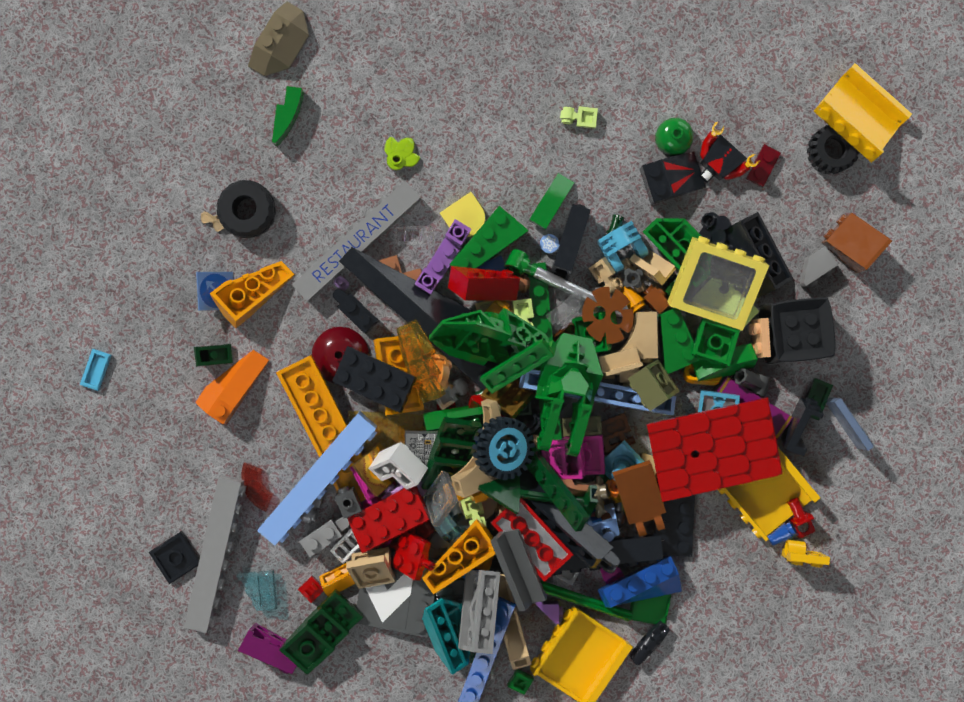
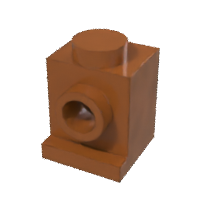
(656, 299)

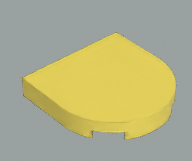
(467, 211)

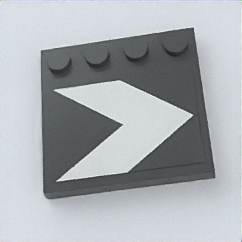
(397, 604)

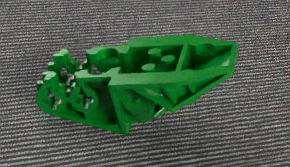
(485, 336)
(571, 371)

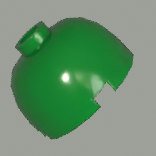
(674, 136)

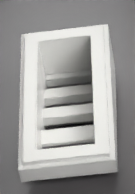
(338, 554)

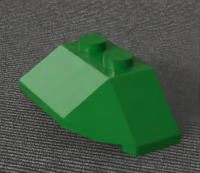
(672, 237)

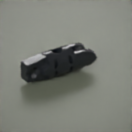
(649, 642)

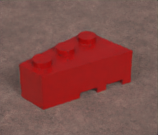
(483, 284)

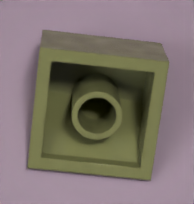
(653, 385)

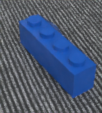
(642, 584)

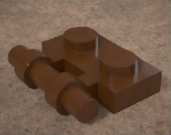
(615, 427)

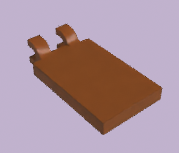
(640, 495)

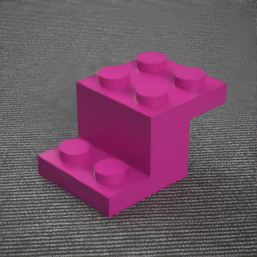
(588, 462)

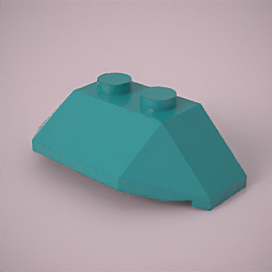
(443, 626)

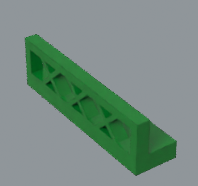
(518, 365)

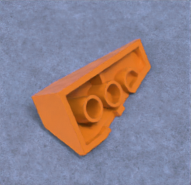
(227, 392)

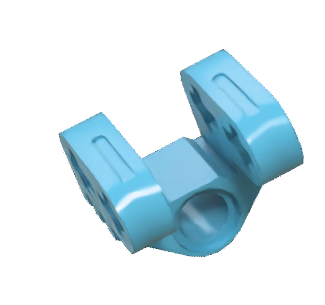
(619, 239)

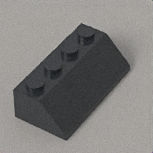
(755, 239)

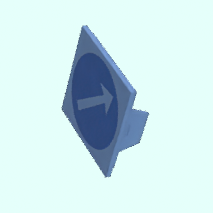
(206, 284)

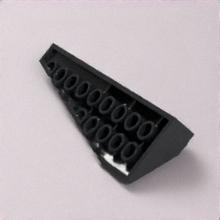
(411, 302)

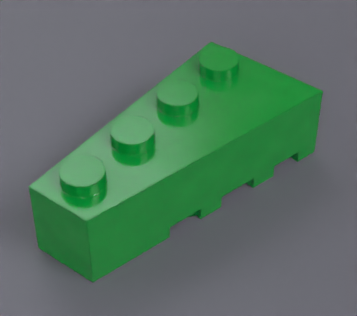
(491, 239)

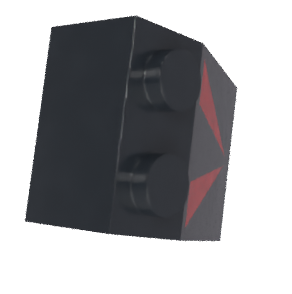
(671, 177)

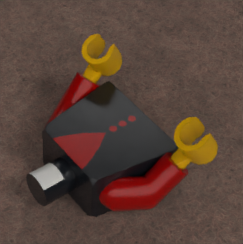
(722, 158)

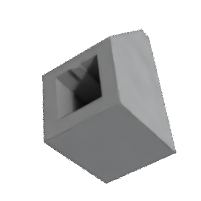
(816, 265)

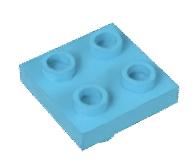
(620, 458)

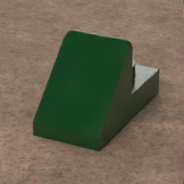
(213, 355)

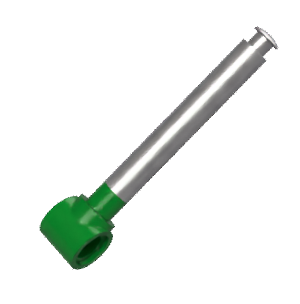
(520, 263)

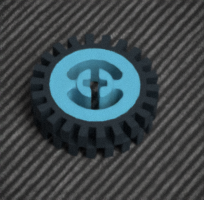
(514, 450)

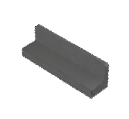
(518, 568)

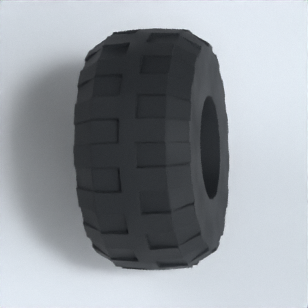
(230, 199)

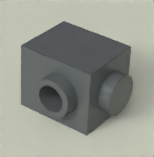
(348, 501)

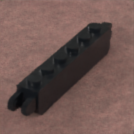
(584, 544)

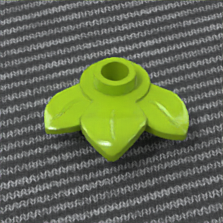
(403, 151)

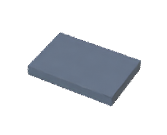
(849, 424)

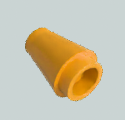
(636, 301)

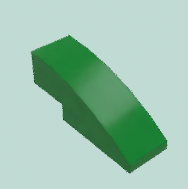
(287, 114)
(551, 201)
(743, 357)

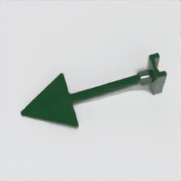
(509, 494)

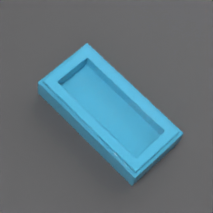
(95, 369)

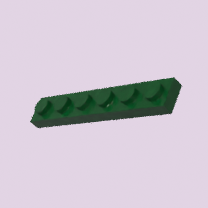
(557, 491)

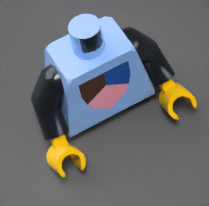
(611, 521)

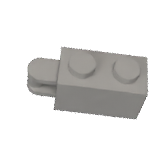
(324, 535)

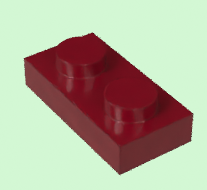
(761, 172)

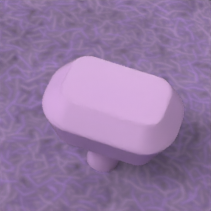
(341, 283)

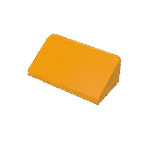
(336, 579)

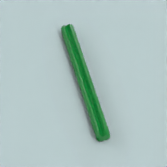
(586, 601)

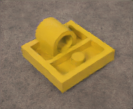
(797, 554)

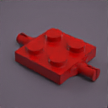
(411, 555)

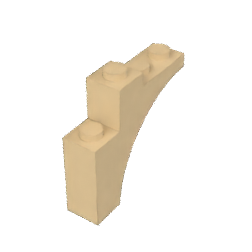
(645, 338)
(470, 476)
(514, 635)

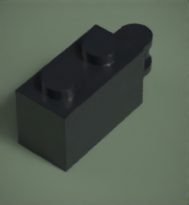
(355, 311)

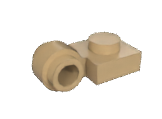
(602, 272)

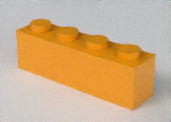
(464, 555)

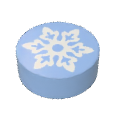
(549, 243)

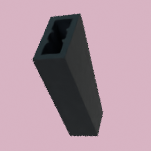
(570, 241)

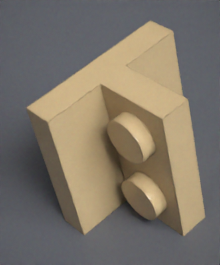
(371, 568)

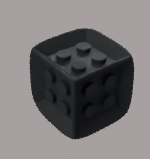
(800, 330)

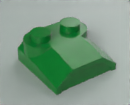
(715, 342)

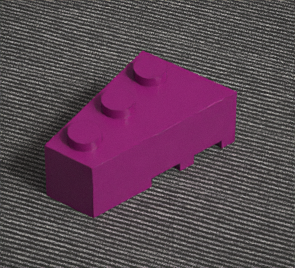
(265, 646)

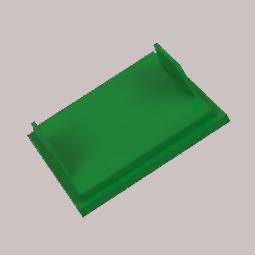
(651, 609)

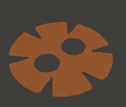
(612, 304)

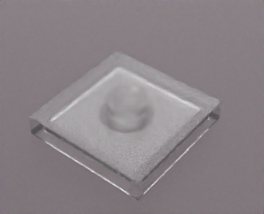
(440, 498)

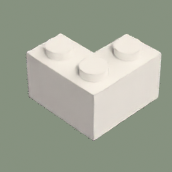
(399, 463)

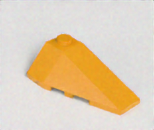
(245, 295)

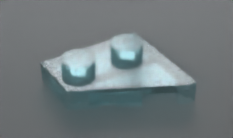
(260, 588)

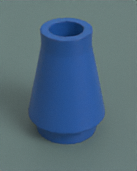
(783, 533)

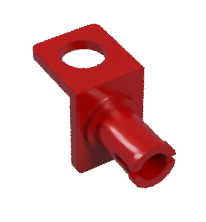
(800, 517)

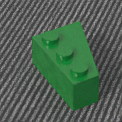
(675, 341)

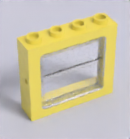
(718, 282)

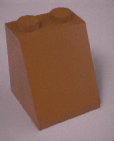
(855, 242)

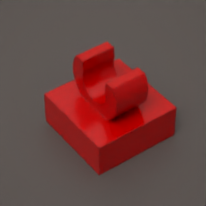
(311, 589)

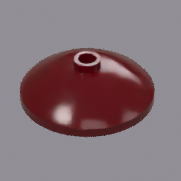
(330, 343)

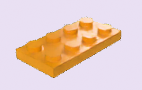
(389, 351)

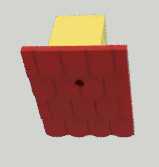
(733, 447)

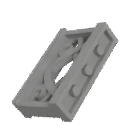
(479, 611)

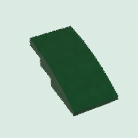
(451, 448)
(321, 632)

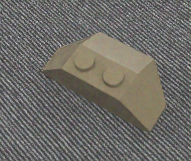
(280, 41)

